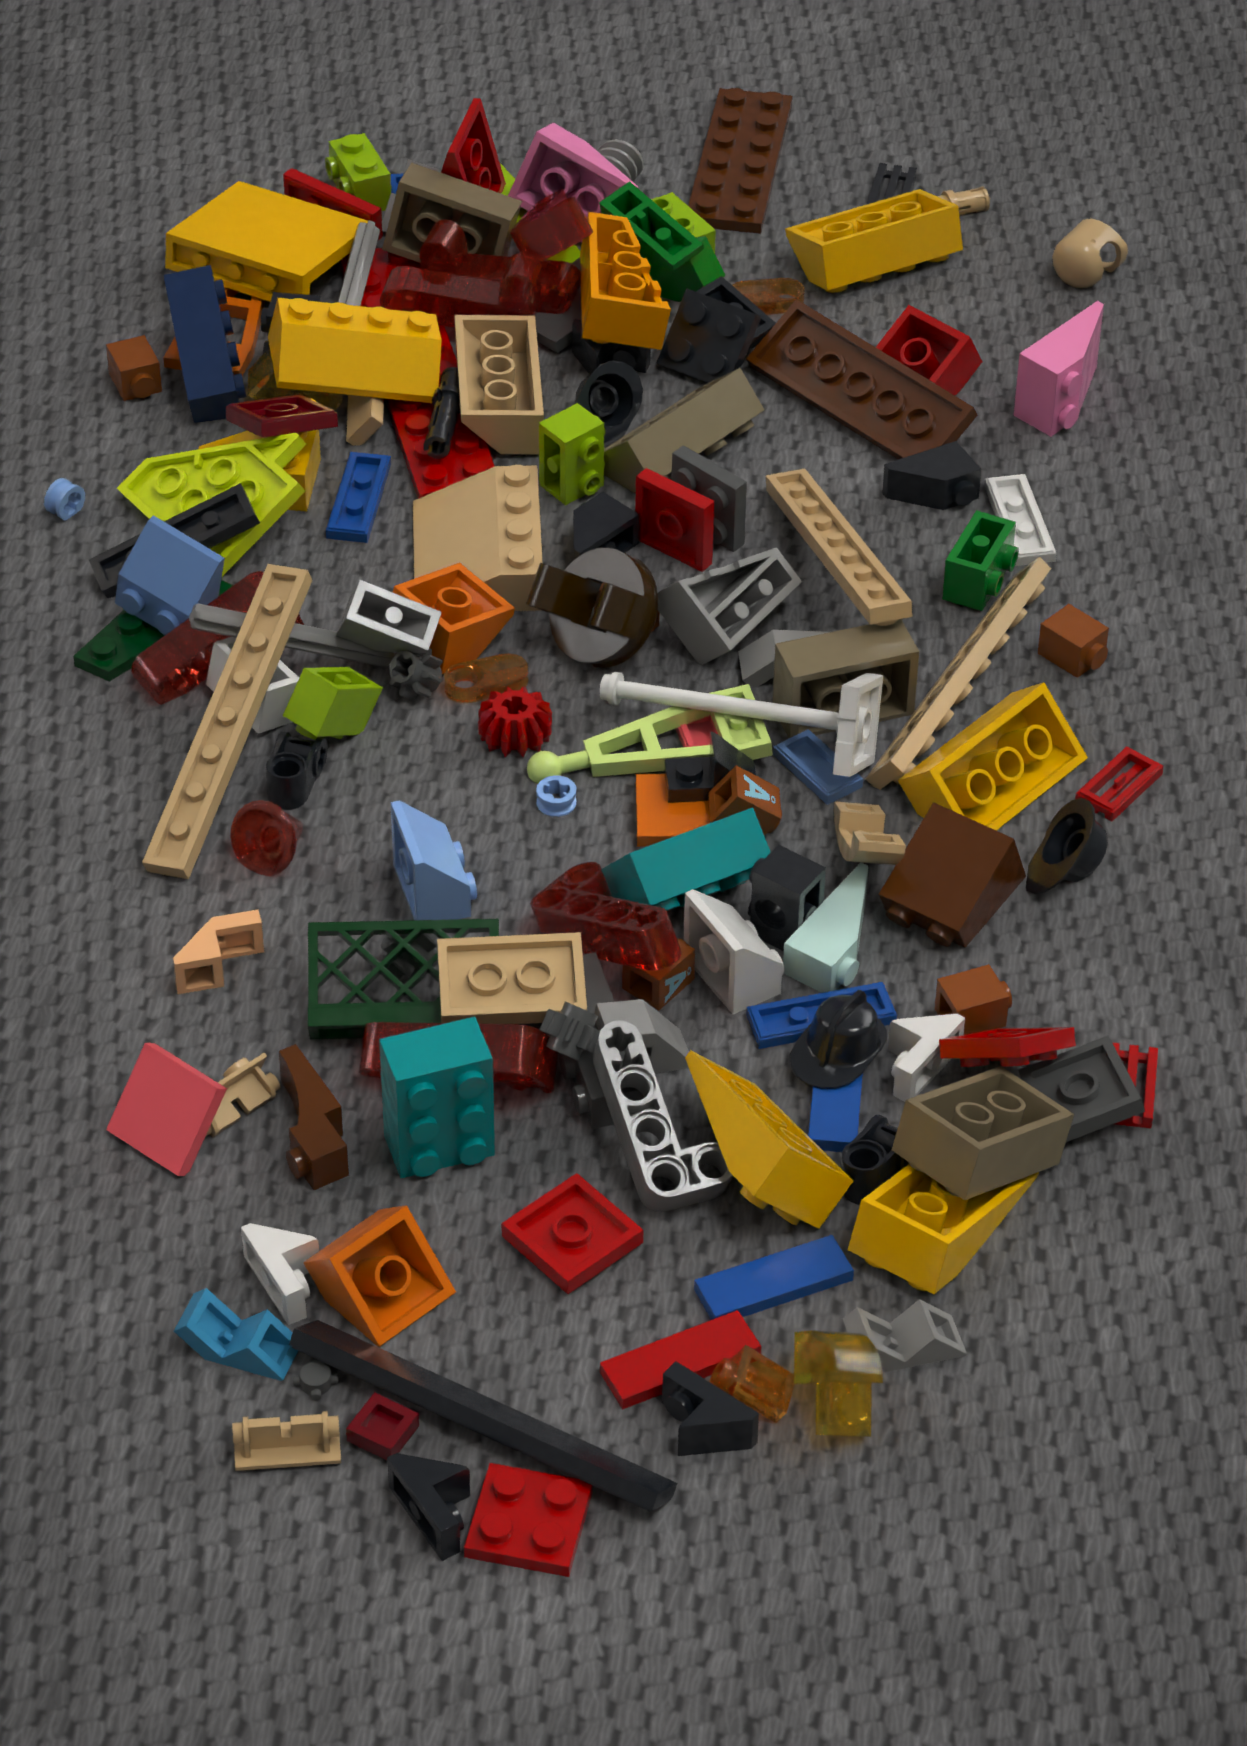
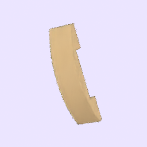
(861, 834)

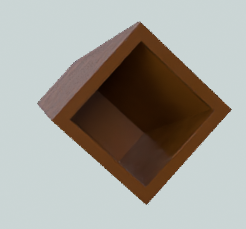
(952, 877)

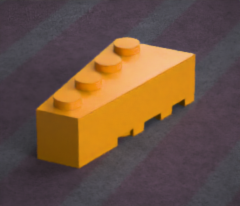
(616, 289)

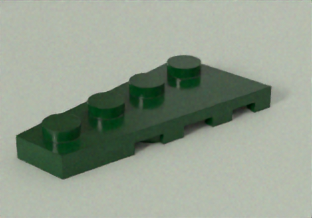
(119, 644)

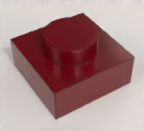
(382, 1426)

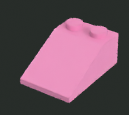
(567, 163)
(1058, 372)

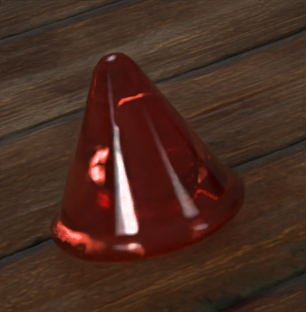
(265, 837)

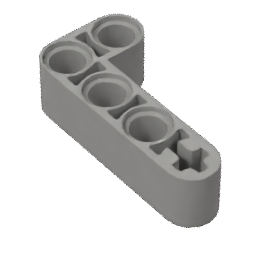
(651, 1116)

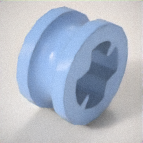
(64, 498)
(556, 785)

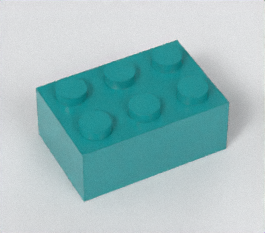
(702, 859)
(437, 1097)

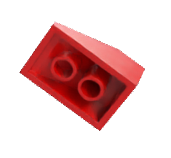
(473, 152)
(932, 349)

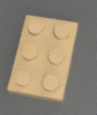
(510, 977)

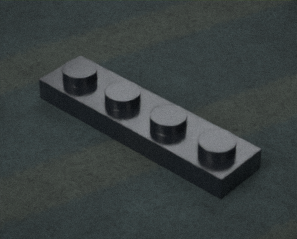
(206, 523)

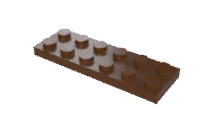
(740, 159)
(859, 384)

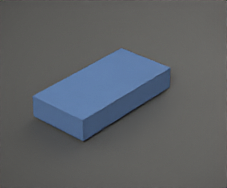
(813, 764)

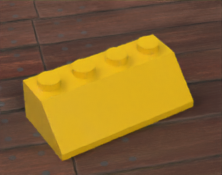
(876, 239)
(355, 350)
(998, 760)

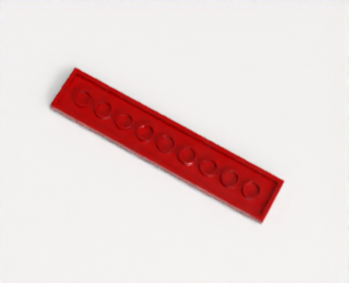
(411, 419)

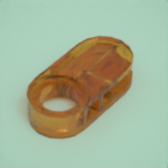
(765, 293)
(488, 674)

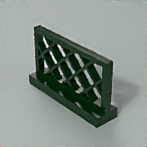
(348, 1019)

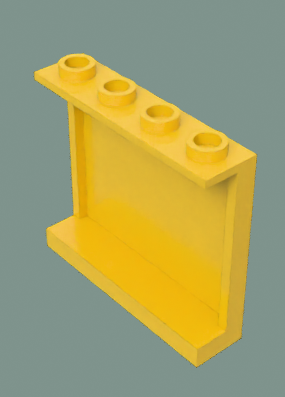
(261, 241)

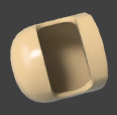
(1078, 253)

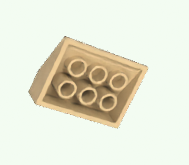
(486, 526)

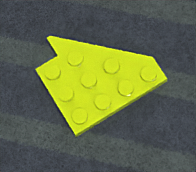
(184, 479)

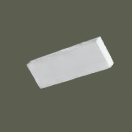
(1014, 501)

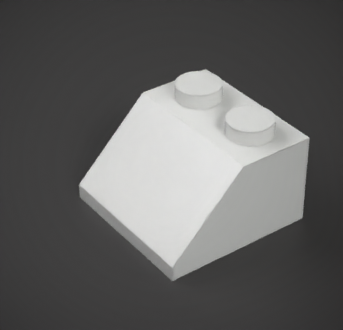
(730, 953)

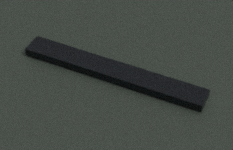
(484, 1415)

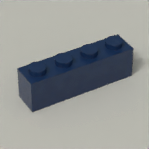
(203, 344)

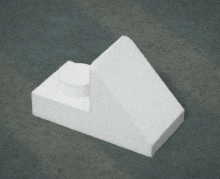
(918, 1050)
(278, 1264)

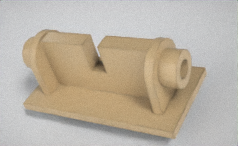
(248, 1087)
(277, 1444)

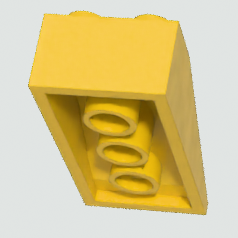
(766, 1148)
(924, 1230)

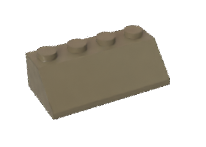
(693, 421)

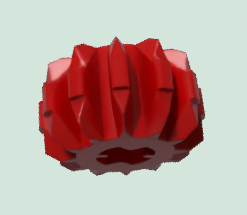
(515, 721)

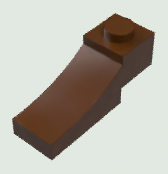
(316, 1141)

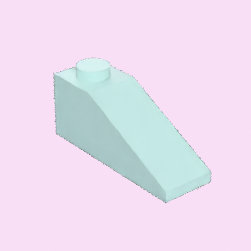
(827, 943)

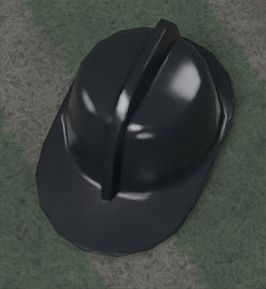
(613, 395)
(1070, 848)
(838, 1042)

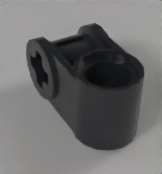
(294, 769)
(871, 1159)

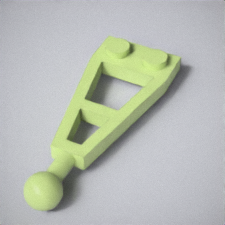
(742, 732)

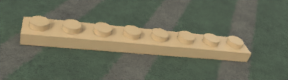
(839, 547)
(954, 684)
(227, 722)

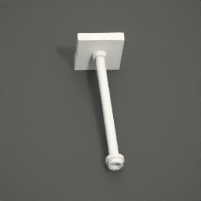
(854, 723)

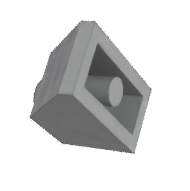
(387, 621)

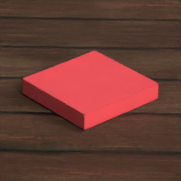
(166, 1109)

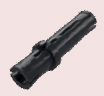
(444, 415)

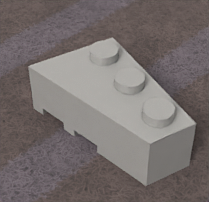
(726, 603)

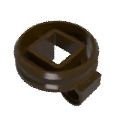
(624, 608)

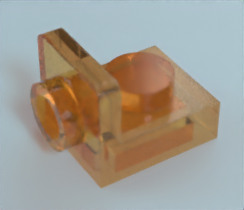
(756, 1382)

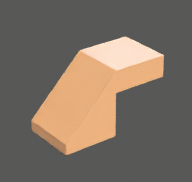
(222, 937)

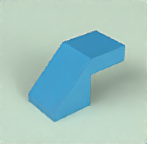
(250, 1344)

